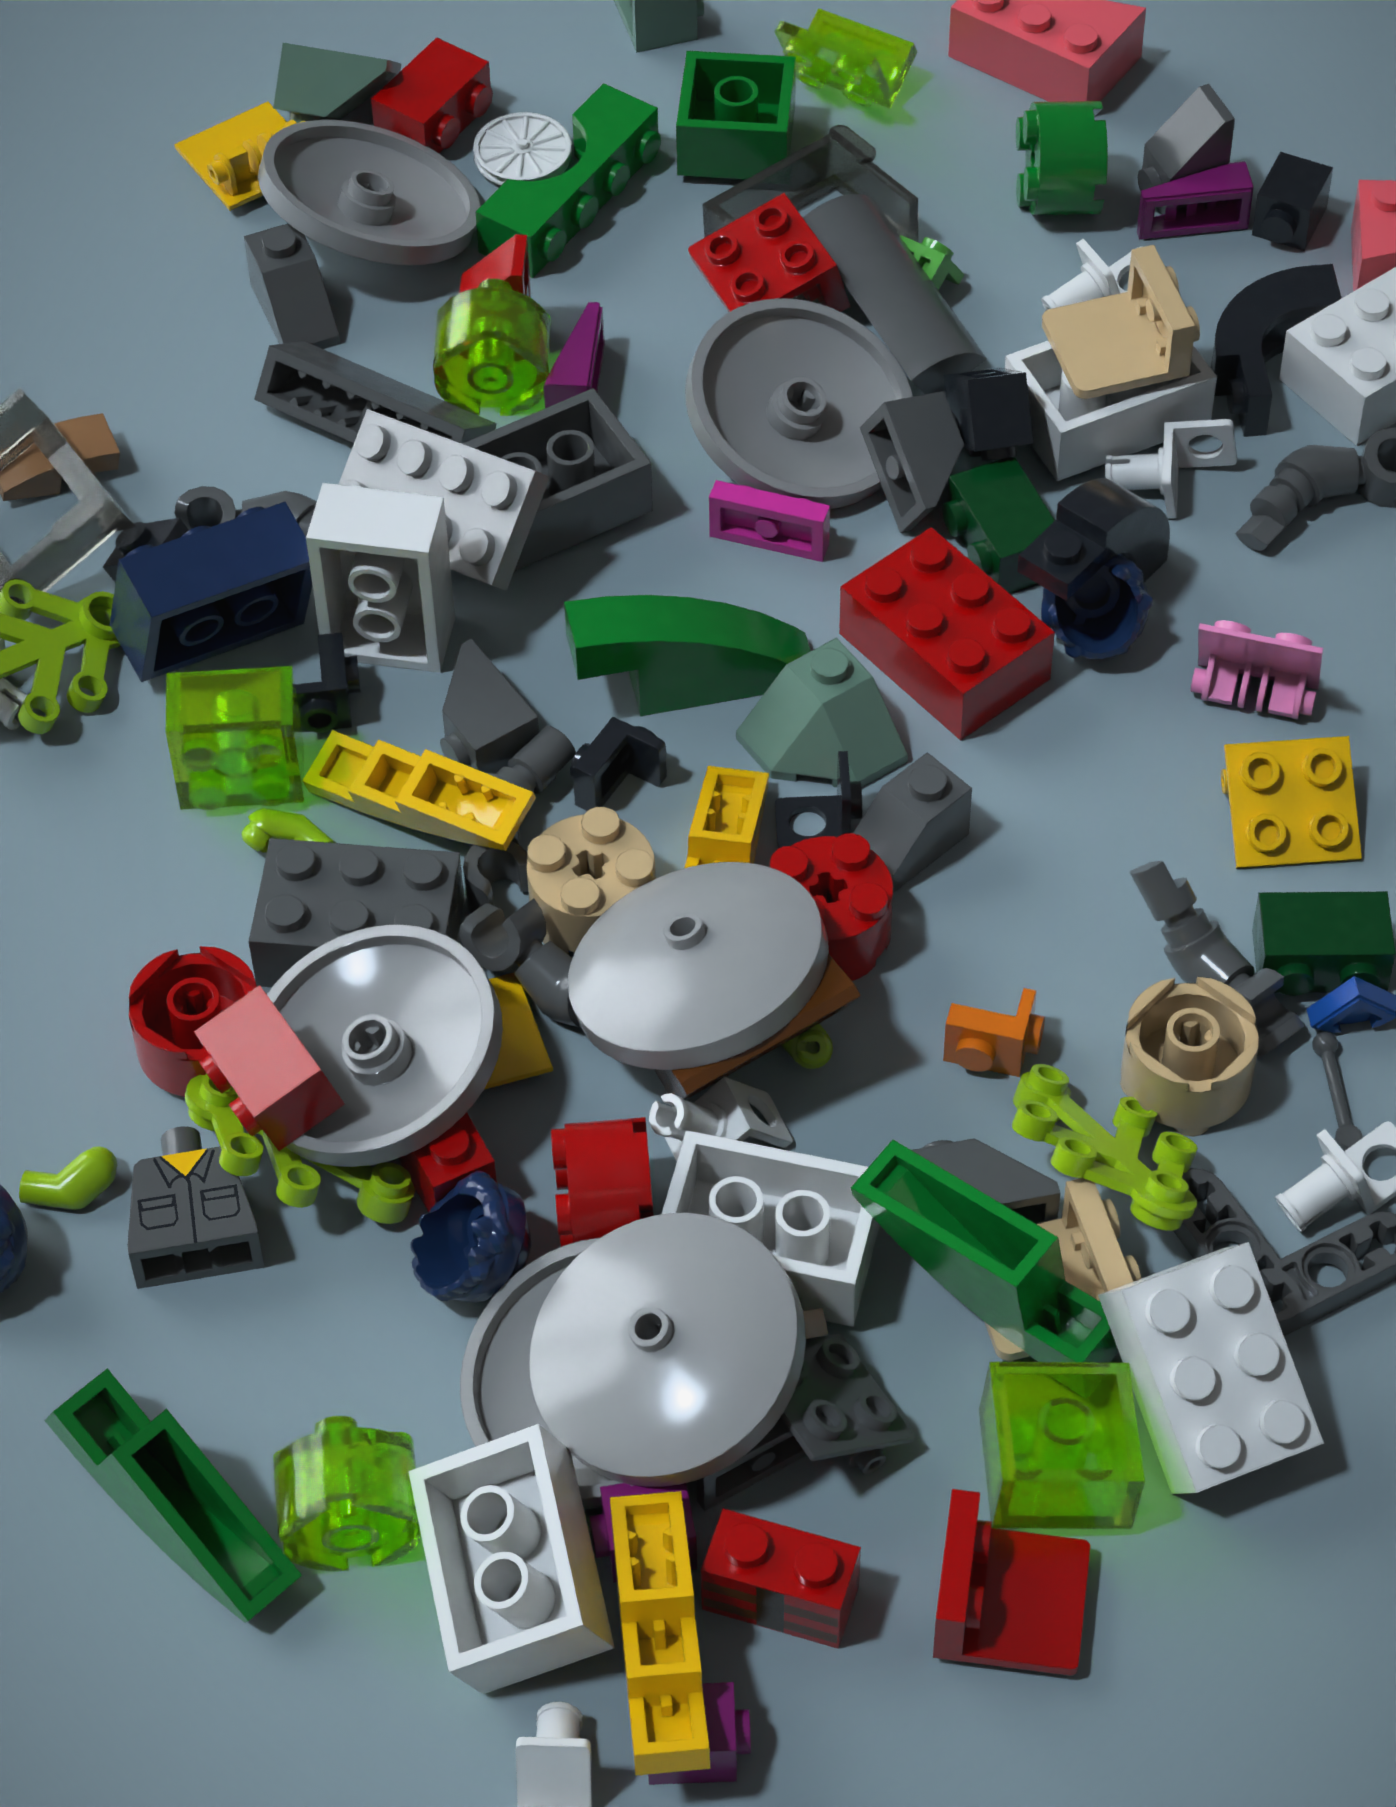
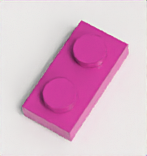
(769, 520)

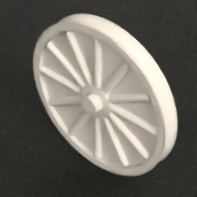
(522, 148)

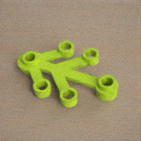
(85, 623)
(384, 1189)
(1157, 1196)

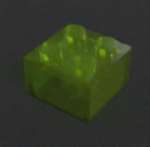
(235, 737)
(1061, 1445)

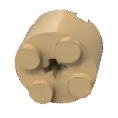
(584, 869)
(1190, 1053)

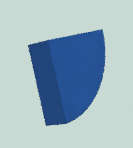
(1350, 1004)

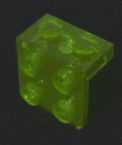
(848, 57)

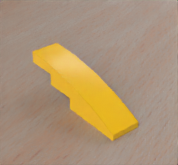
(419, 791)
(727, 817)
(659, 1634)

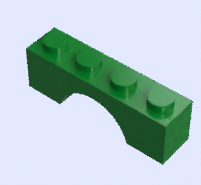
(611, 141)

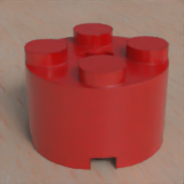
(850, 893)
(173, 1000)
(605, 1175)

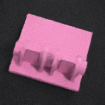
(1286, 659)

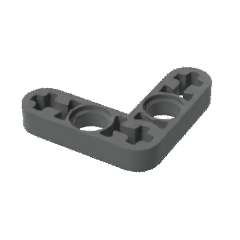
(1288, 1277)

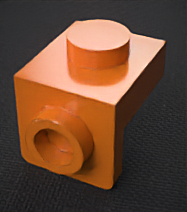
(993, 1040)

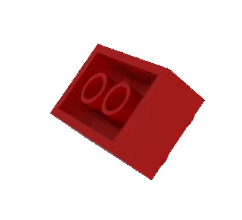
(946, 633)

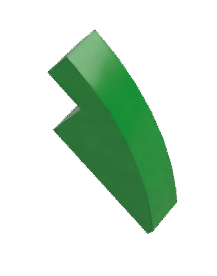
(680, 648)
(985, 1257)
(173, 1495)

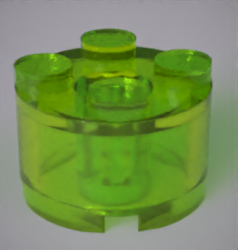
(492, 349)
(345, 1495)

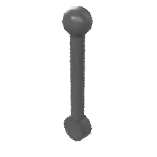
(1326, 1045)

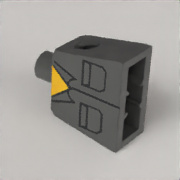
(188, 1215)

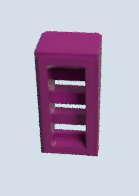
(1213, 199)
(580, 359)

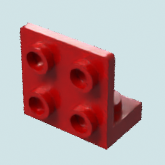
(769, 257)
(1009, 1594)

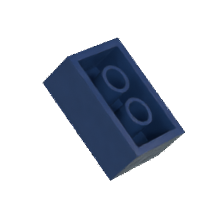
(211, 590)

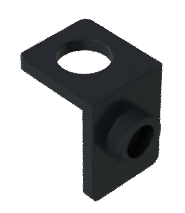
(834, 809)

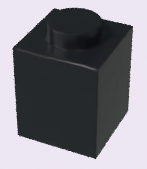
(1292, 201)

